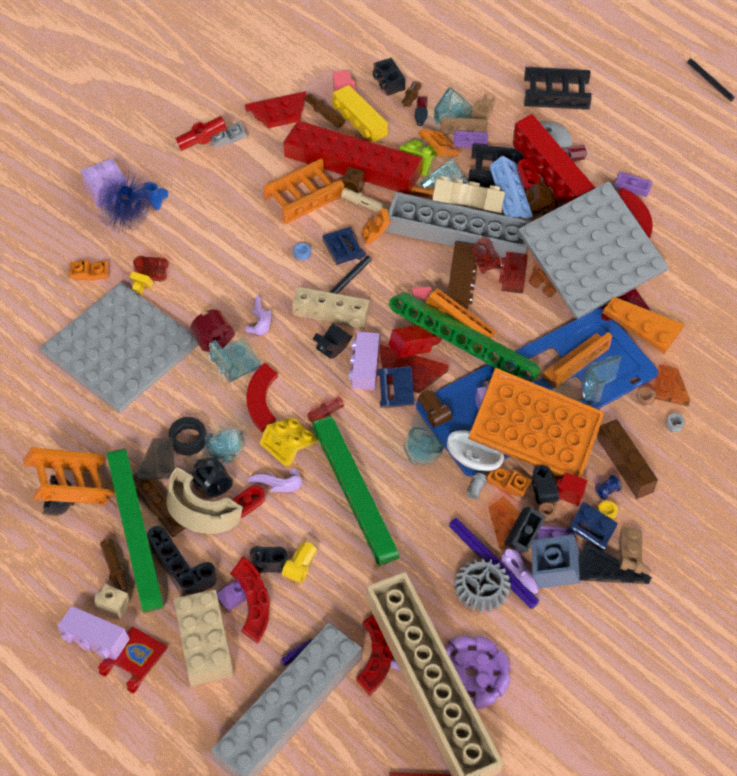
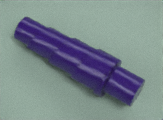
(292, 654)

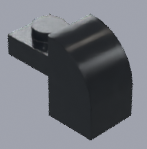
(333, 341)

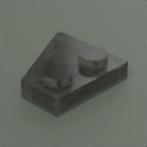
(158, 460)

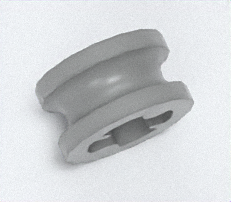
(677, 417)

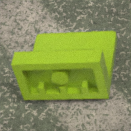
(416, 148)

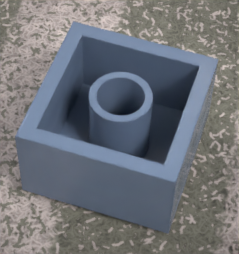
(555, 561)

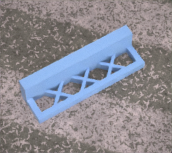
(507, 178)

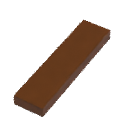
(156, 502)

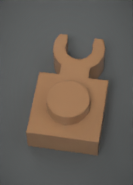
(483, 108)

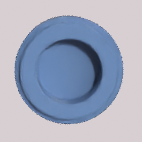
(301, 251)

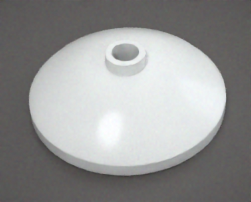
(473, 454)

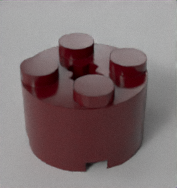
(210, 328)

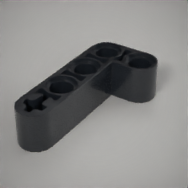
(176, 560)

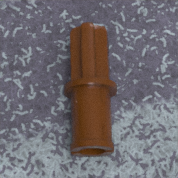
(411, 94)

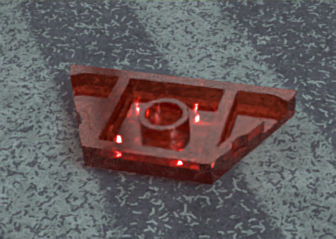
(424, 370)

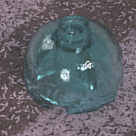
(225, 445)
(421, 447)

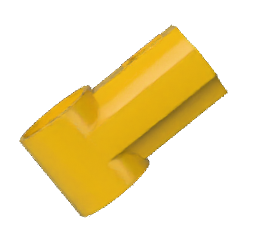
(297, 567)

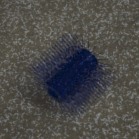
(124, 201)

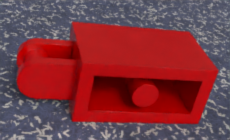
(412, 341)

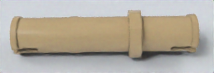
(360, 199)

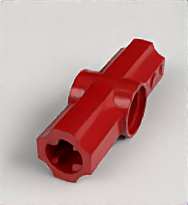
(201, 133)

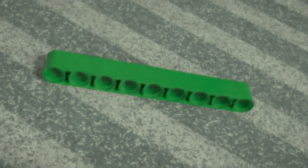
(455, 337)
(355, 491)
(134, 531)

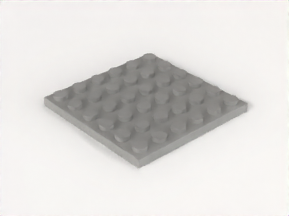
(592, 250)
(119, 347)

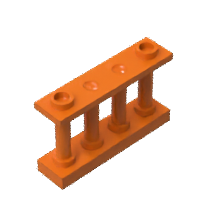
(303, 204)
(68, 460)

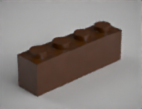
(461, 274)
(627, 459)

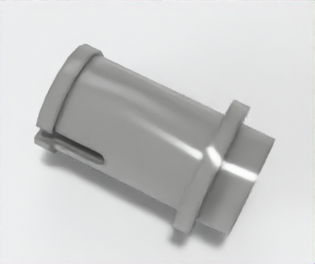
(477, 483)

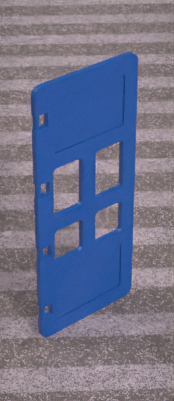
(634, 363)

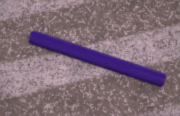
(483, 552)

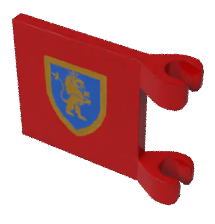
(136, 658)

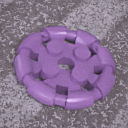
(483, 665)

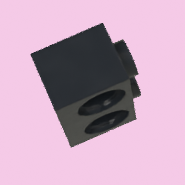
(389, 76)

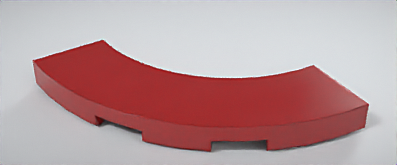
(638, 210)
(256, 397)
(256, 597)
(380, 660)

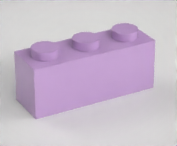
(364, 361)
(93, 633)

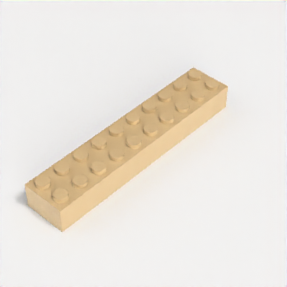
(432, 678)

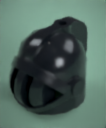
(211, 477)

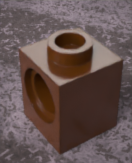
(354, 179)
(538, 197)

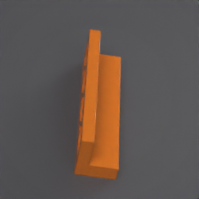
(450, 307)
(577, 359)

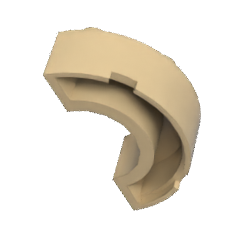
(468, 195)
(196, 513)

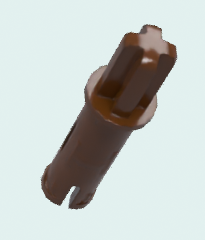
(325, 111)
(116, 572)

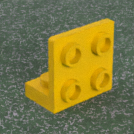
(285, 439)

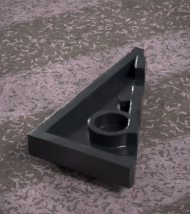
(602, 567)

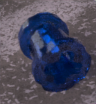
(608, 487)

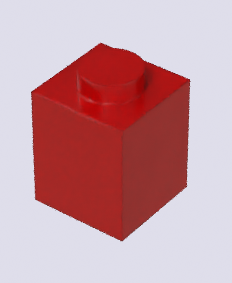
(571, 488)

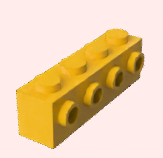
(359, 114)

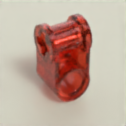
(487, 258)
(150, 267)

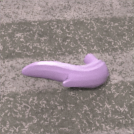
(264, 319)
(289, 484)
(514, 563)

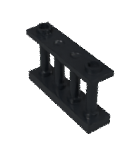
(557, 99)
(491, 153)

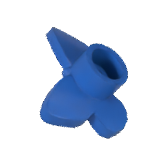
(157, 194)

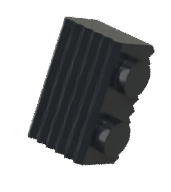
(525, 530)

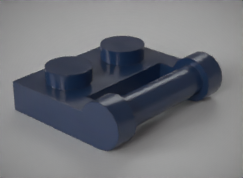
(338, 248)
(402, 387)
(594, 522)

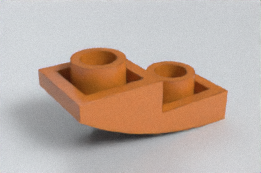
(375, 227)
(89, 271)
(513, 483)

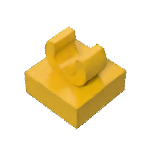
(140, 282)

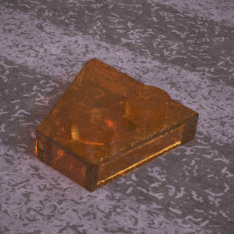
(670, 386)
(503, 518)

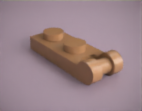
(449, 125)
(631, 550)

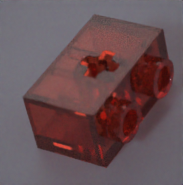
(514, 272)

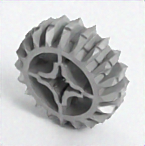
(473, 577)

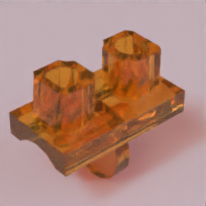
(538, 277)

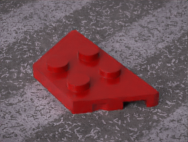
(278, 110)

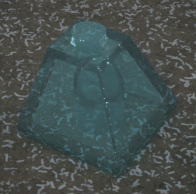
(452, 106)

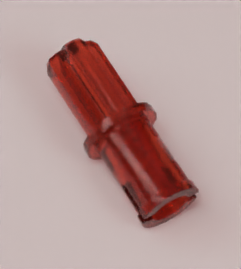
(325, 409)

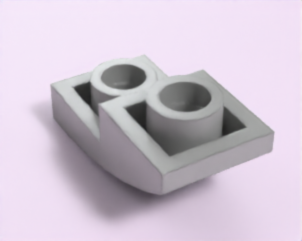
(230, 135)

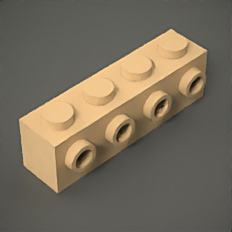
(335, 308)

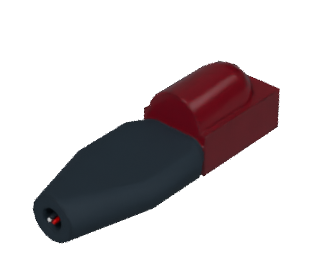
(421, 111)

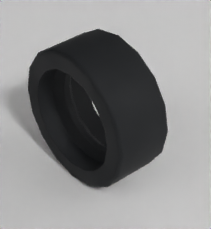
(183, 424)

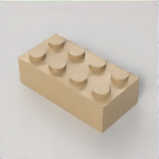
(203, 638)

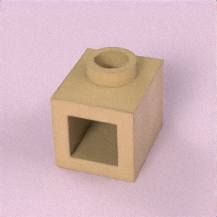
(112, 602)

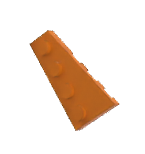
(647, 325)

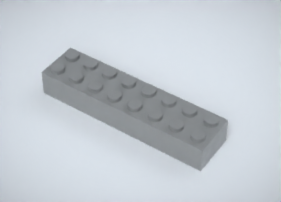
(453, 223)
(287, 703)

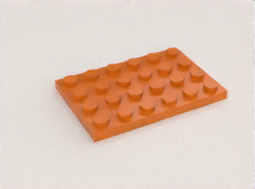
(536, 425)

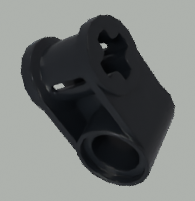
(544, 485)
(267, 557)

